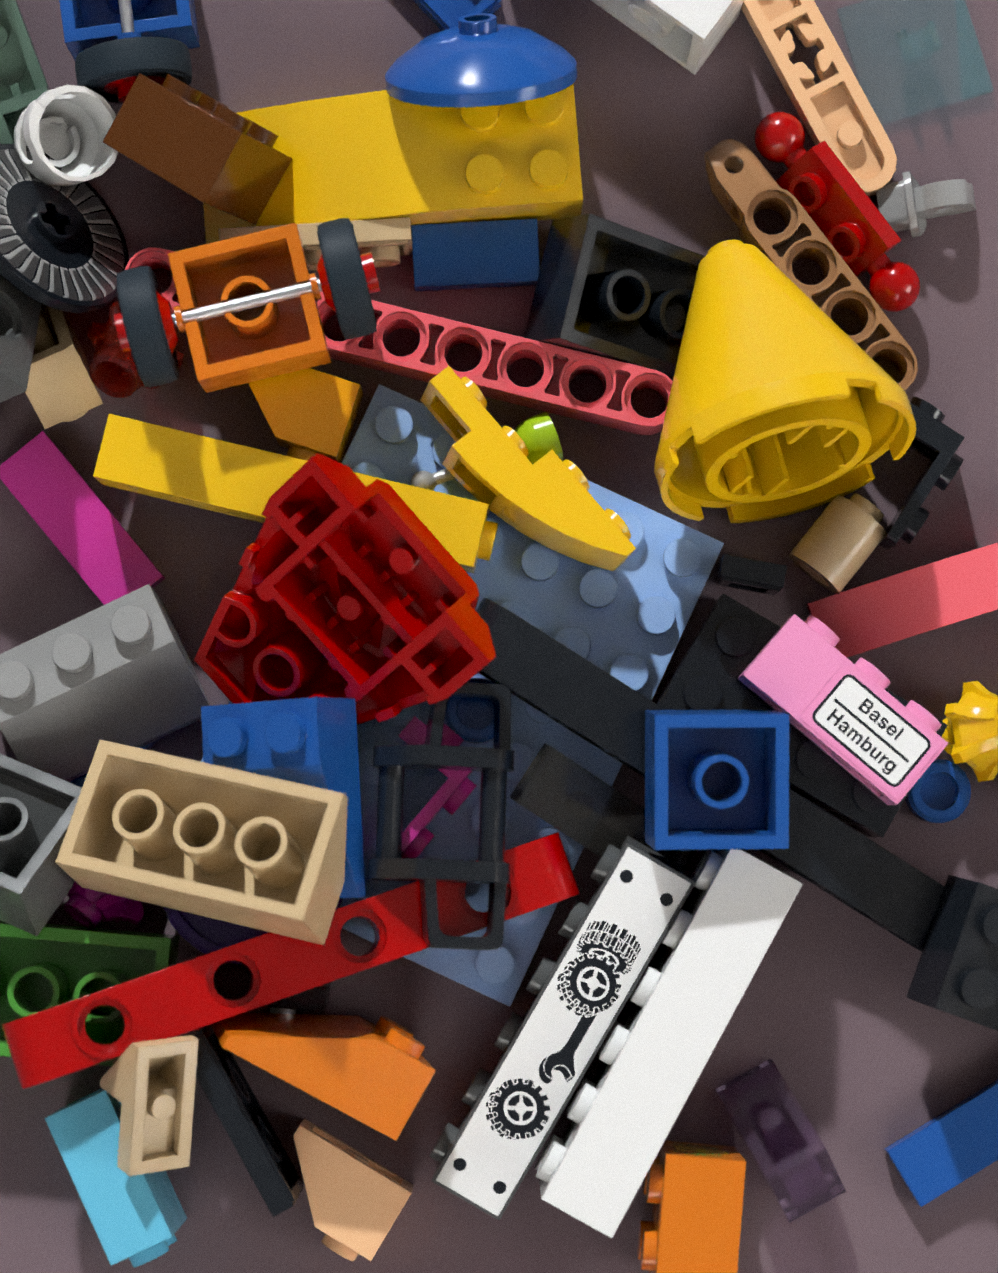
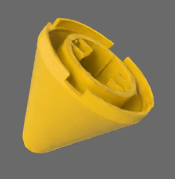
(770, 399)

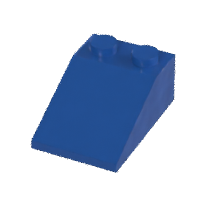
(297, 742)

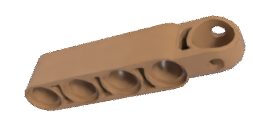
(755, 190)

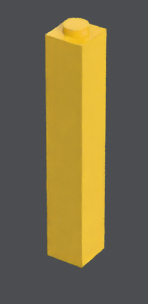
(242, 479)

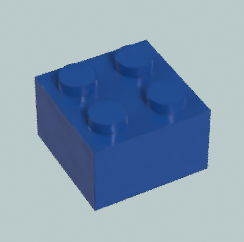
(716, 779)

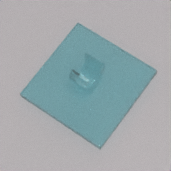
(914, 55)

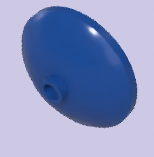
(480, 66)

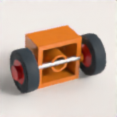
(247, 306)

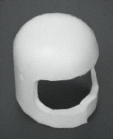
(70, 132)

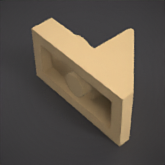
(157, 1103)

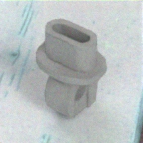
(910, 205)

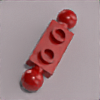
(839, 209)

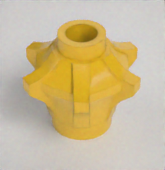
(974, 730)

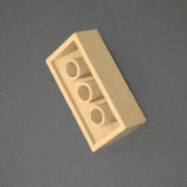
(209, 841)

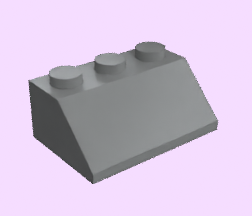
(94, 679)

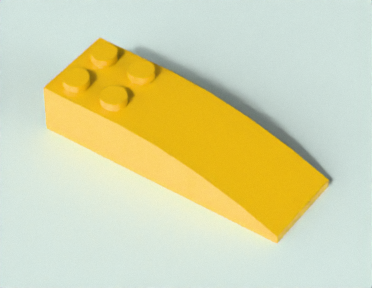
(428, 163)

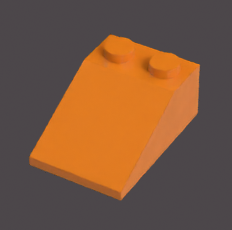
(339, 1059)

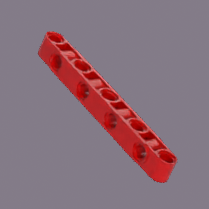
(278, 965)

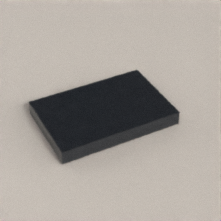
(246, 1123)

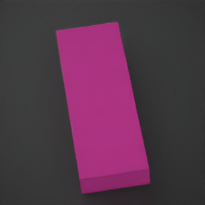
(77, 520)

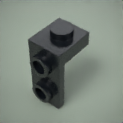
(938, 445)

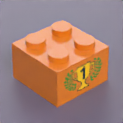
(695, 1209)

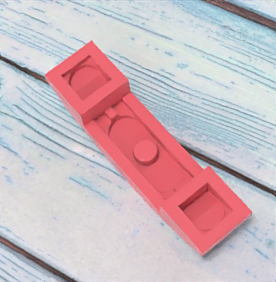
(912, 601)

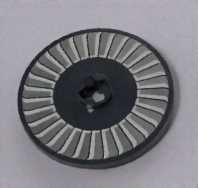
(57, 239)

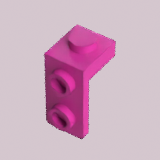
(449, 795)

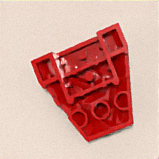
(345, 603)

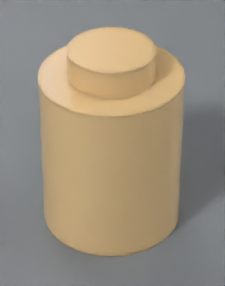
(839, 541)

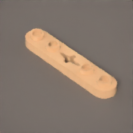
(837, 105)

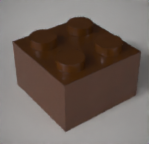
(199, 146)

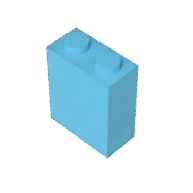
(129, 1213)

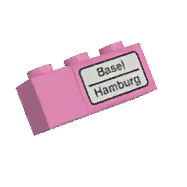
(845, 708)

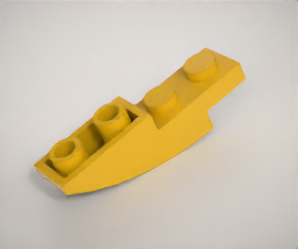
(538, 499)

